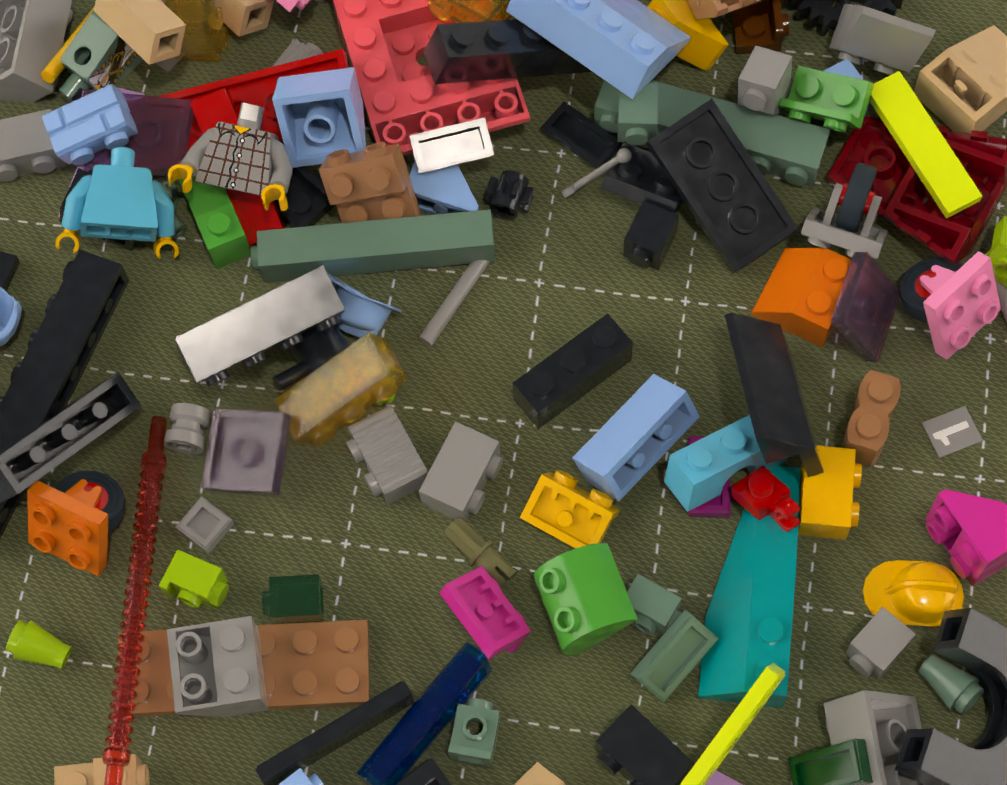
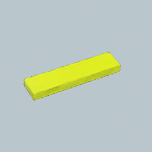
(923, 145)
(735, 726)

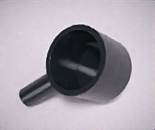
(312, 354)

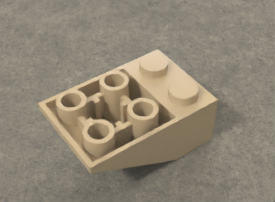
(967, 82)

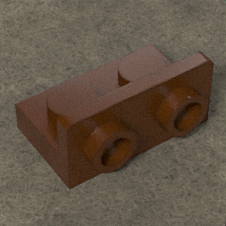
(759, 26)

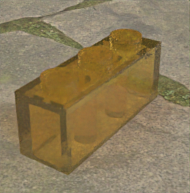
(342, 389)

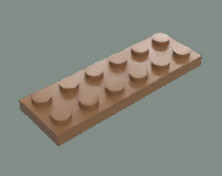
(301, 665)

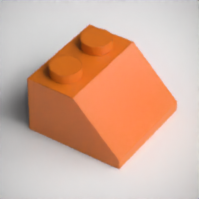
(804, 292)

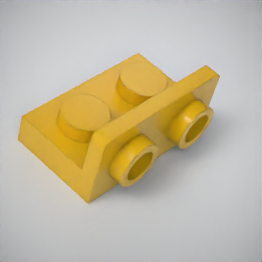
(568, 510)

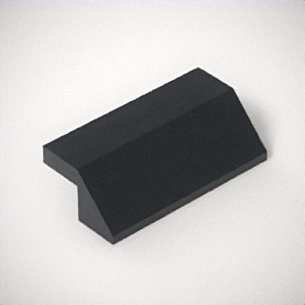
(773, 392)

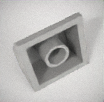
(879, 38)

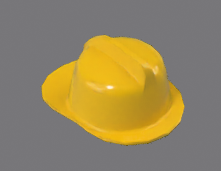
(913, 591)

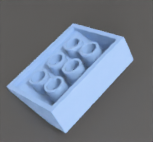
(610, 37)

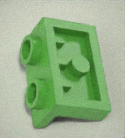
(829, 98)

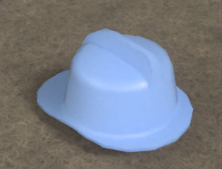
(361, 313)

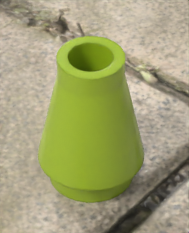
(36, 645)

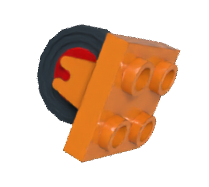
(75, 518)

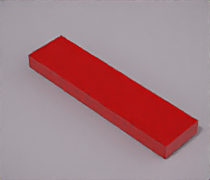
(247, 206)

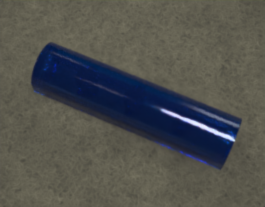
(426, 718)

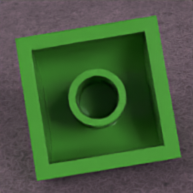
(584, 597)

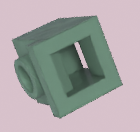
(653, 606)
(477, 748)

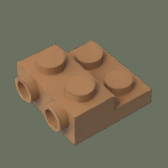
(369, 183)

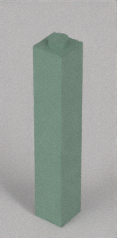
(375, 245)

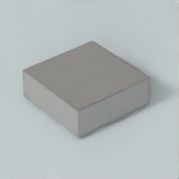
(204, 525)

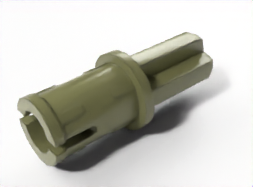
(479, 551)

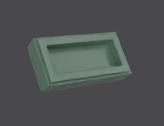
(674, 656)

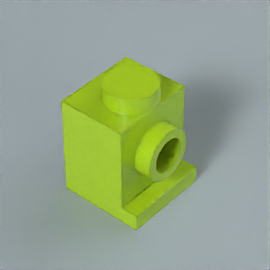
(194, 581)

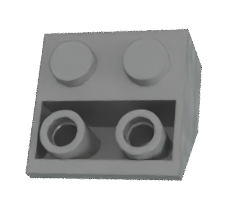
(217, 668)

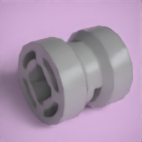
(187, 428)

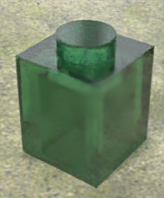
(294, 599)

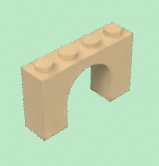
(159, 33)

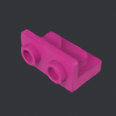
(486, 612)

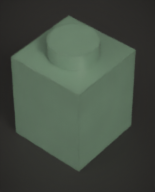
(638, 116)

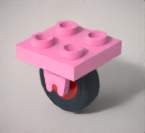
(951, 299)

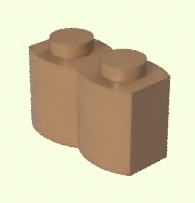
(871, 416)

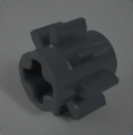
(509, 194)

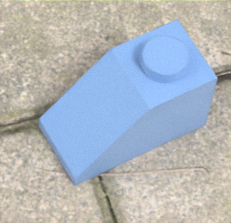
(442, 191)

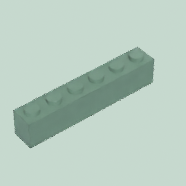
(773, 141)

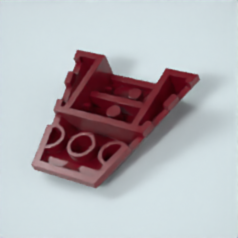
(906, 198)

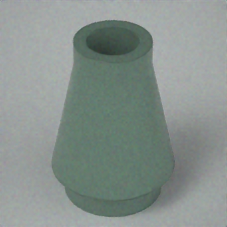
(954, 686)

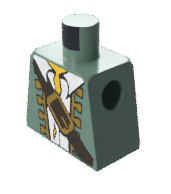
(96, 59)

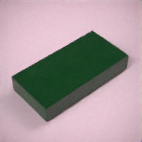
(833, 765)

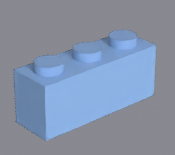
(636, 437)

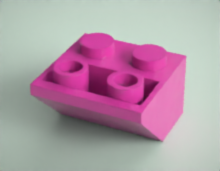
(971, 532)

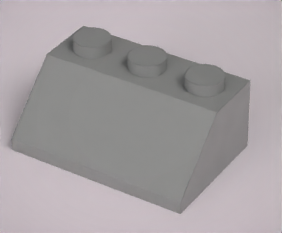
(28, 41)
(883, 724)

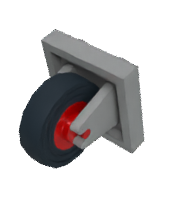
(846, 228)

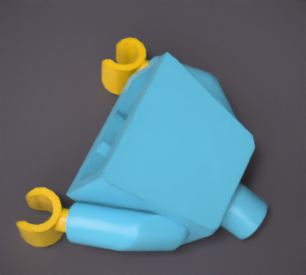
(119, 204)

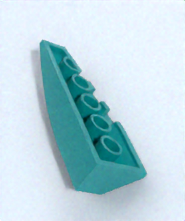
(753, 606)

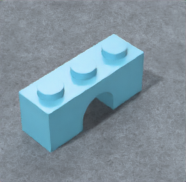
(703, 467)

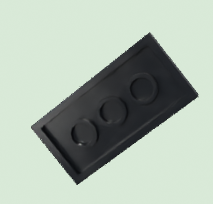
(722, 186)

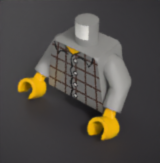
(238, 159)

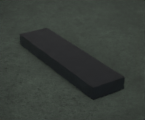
(335, 734)

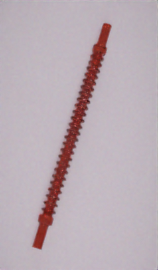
(153, 462)

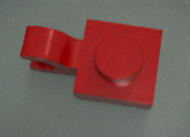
(766, 495)

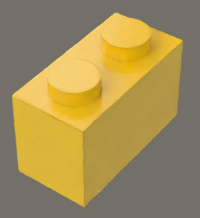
(828, 497)

